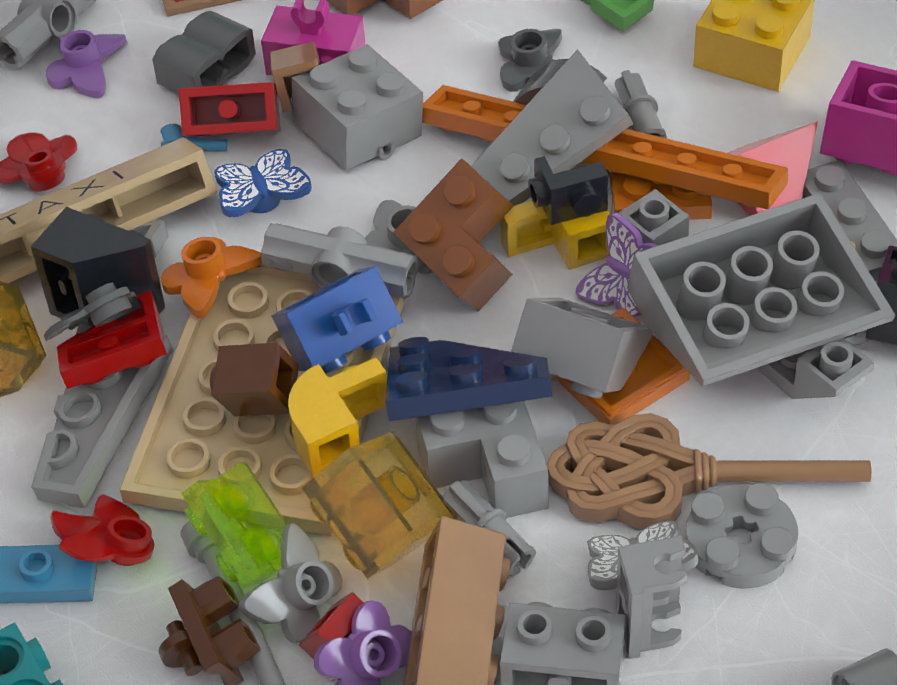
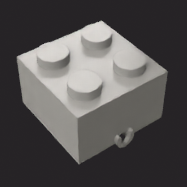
(357, 107)

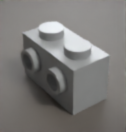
(561, 646)

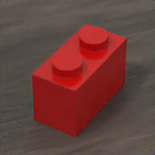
(229, 109)

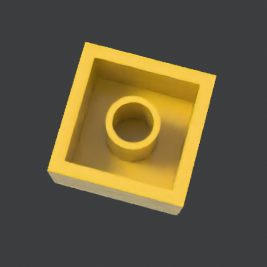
(753, 39)

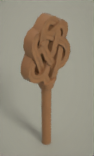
(642, 463)

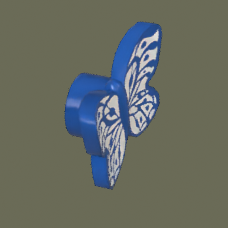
(262, 185)

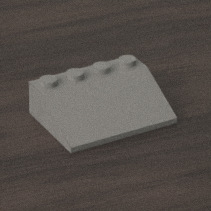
(756, 290)

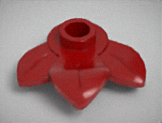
(37, 160)
(109, 534)

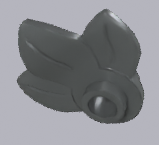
(103, 307)

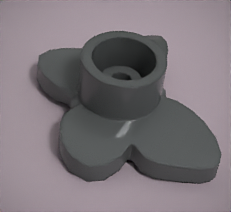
(527, 53)

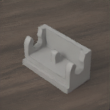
(649, 590)

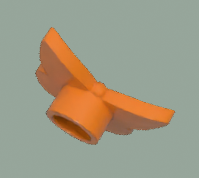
(203, 267)

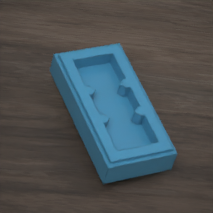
(44, 575)

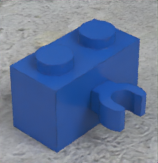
(338, 320)

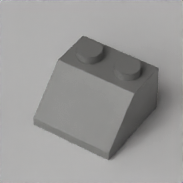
(581, 343)

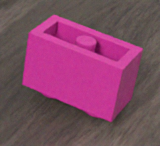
(332, 32)

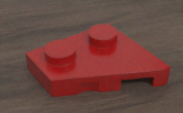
(114, 346)

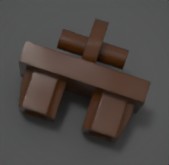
(202, 637)

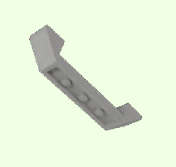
(809, 374)

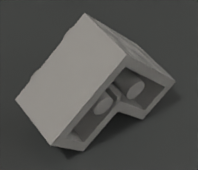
(489, 445)

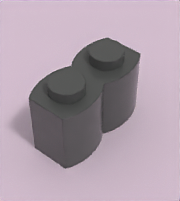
(205, 53)

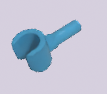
(174, 132)

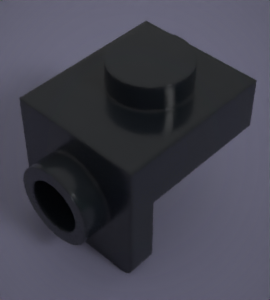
(569, 192)

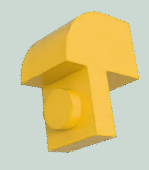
(577, 240)
(326, 410)

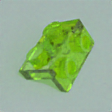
(239, 522)

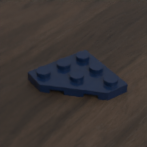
(456, 376)

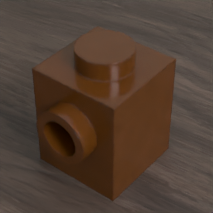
(253, 379)

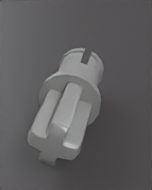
(638, 104)
(472, 508)

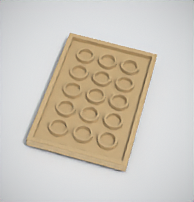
(197, 437)

